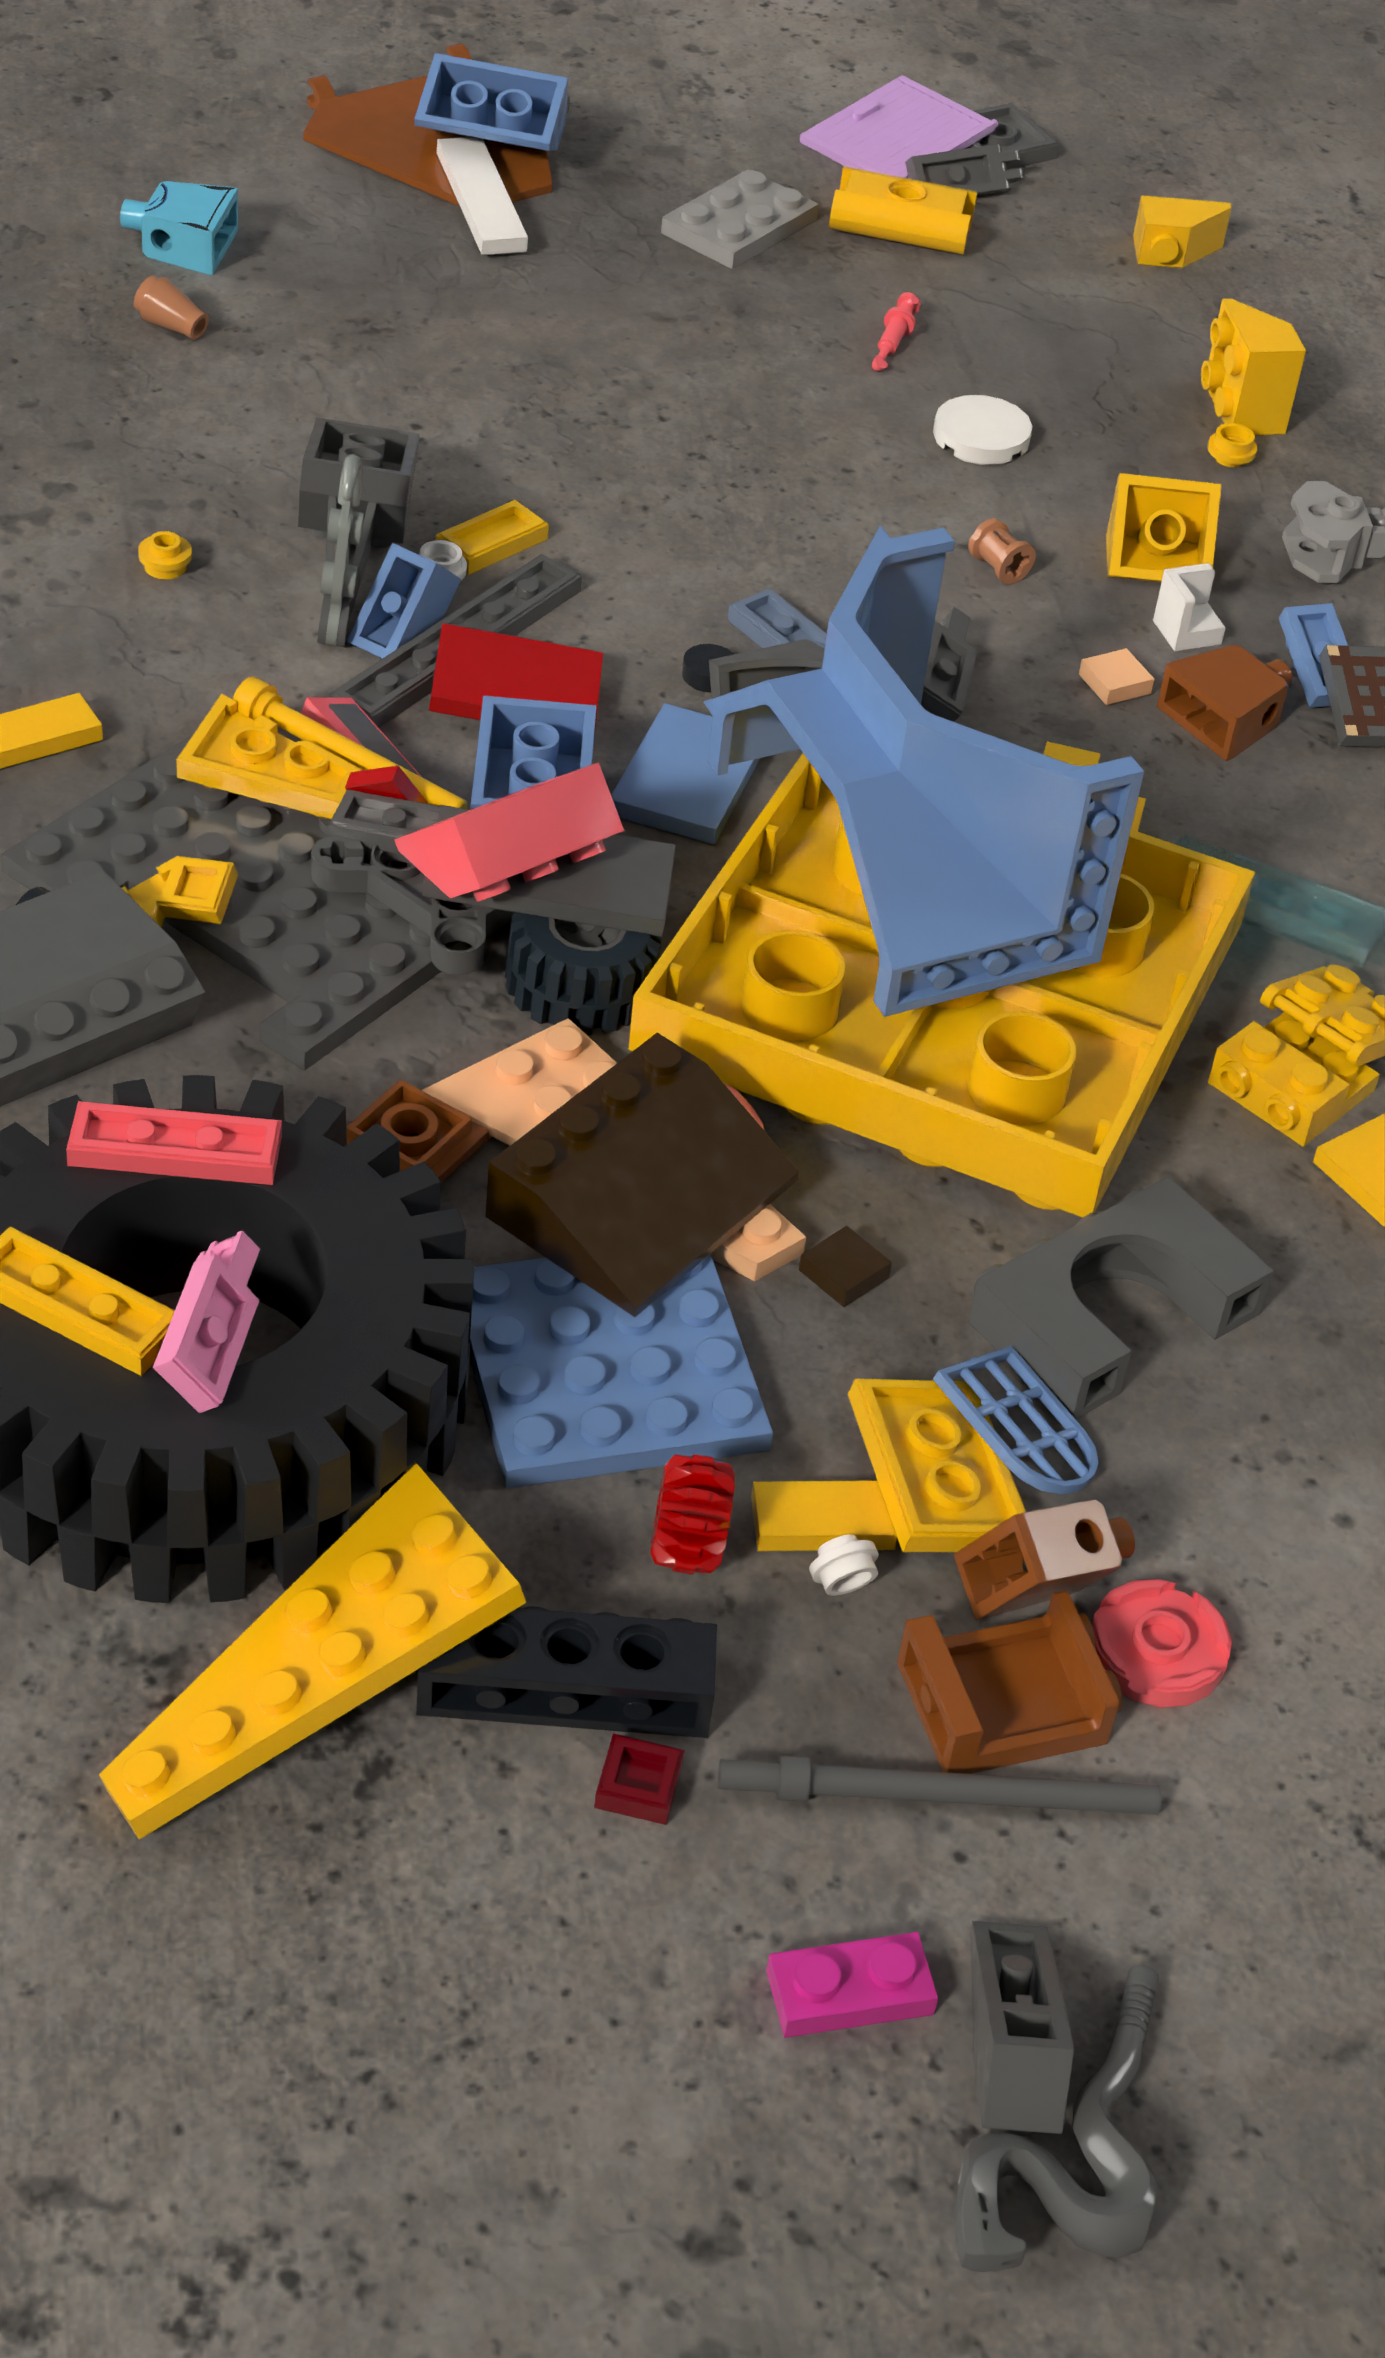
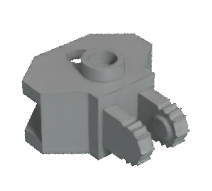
(1337, 531)

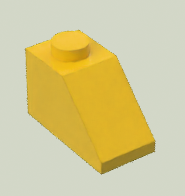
(1178, 230)

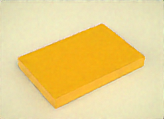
(932, 1464)

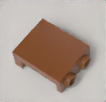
(1010, 1689)

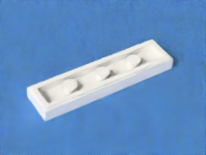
(482, 196)

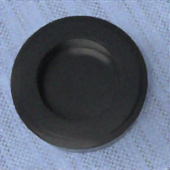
(696, 665)

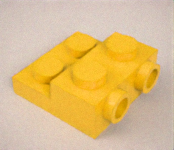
(1290, 1077)

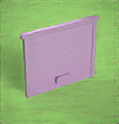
(895, 125)

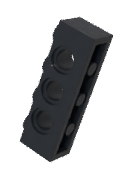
(592, 1692)

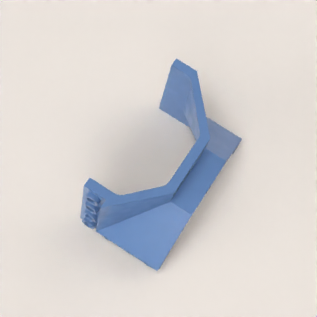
(964, 845)

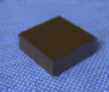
(845, 1266)

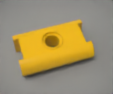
(903, 210)

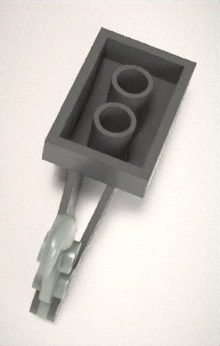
(357, 494)

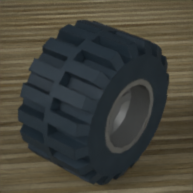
(577, 970)

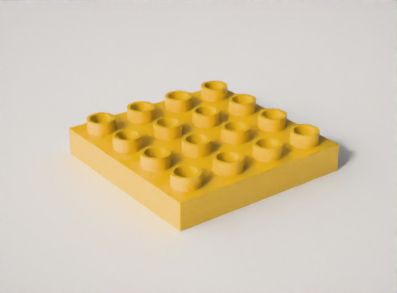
(1003, 1084)

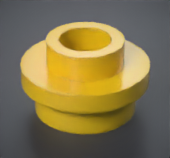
(1232, 445)
(165, 555)

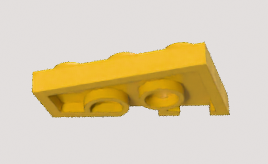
(259, 763)

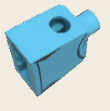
(185, 224)

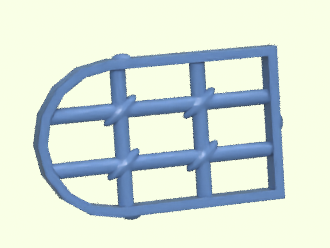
(1052, 1481)

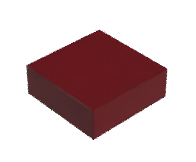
(639, 1779)

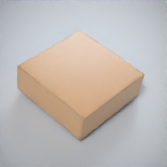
(1116, 676)

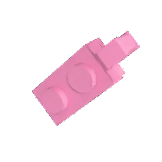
(210, 1323)

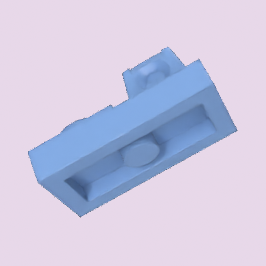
(1306, 635)

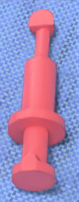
(898, 324)

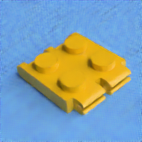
(1336, 1007)

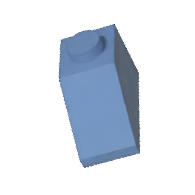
(403, 602)

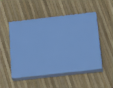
(673, 783)

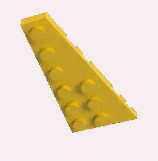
(354, 1623)

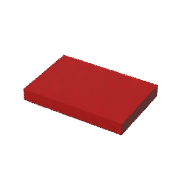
(500, 665)

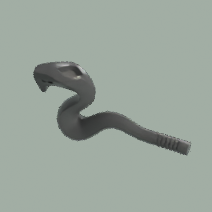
(1103, 2225)

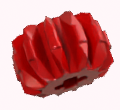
(693, 1514)

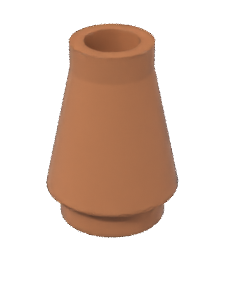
(168, 307)

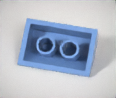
(494, 102)

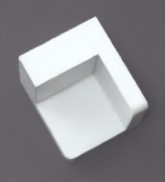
(1184, 609)

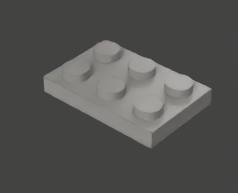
(739, 218)

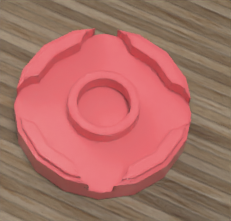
(1161, 1642)

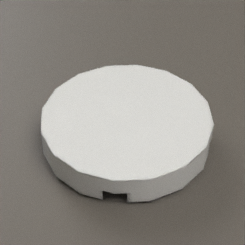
(982, 429)

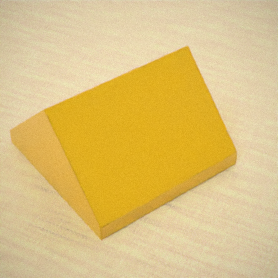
(1160, 526)

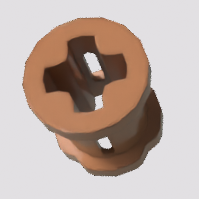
(1002, 551)

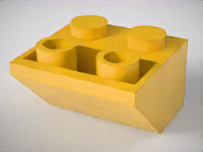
(1252, 368)

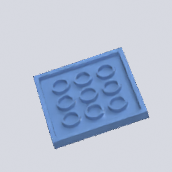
(599, 1392)

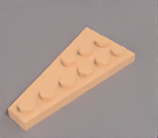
(542, 1073)

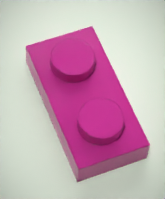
(851, 1984)

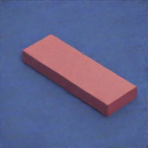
(174, 1143)

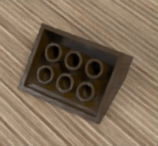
(638, 1175)

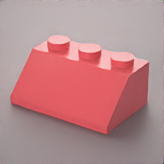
(516, 835)

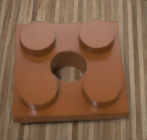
(444, 1136)

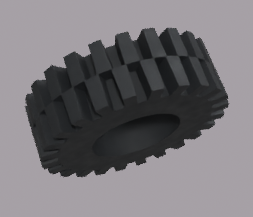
(301, 1431)

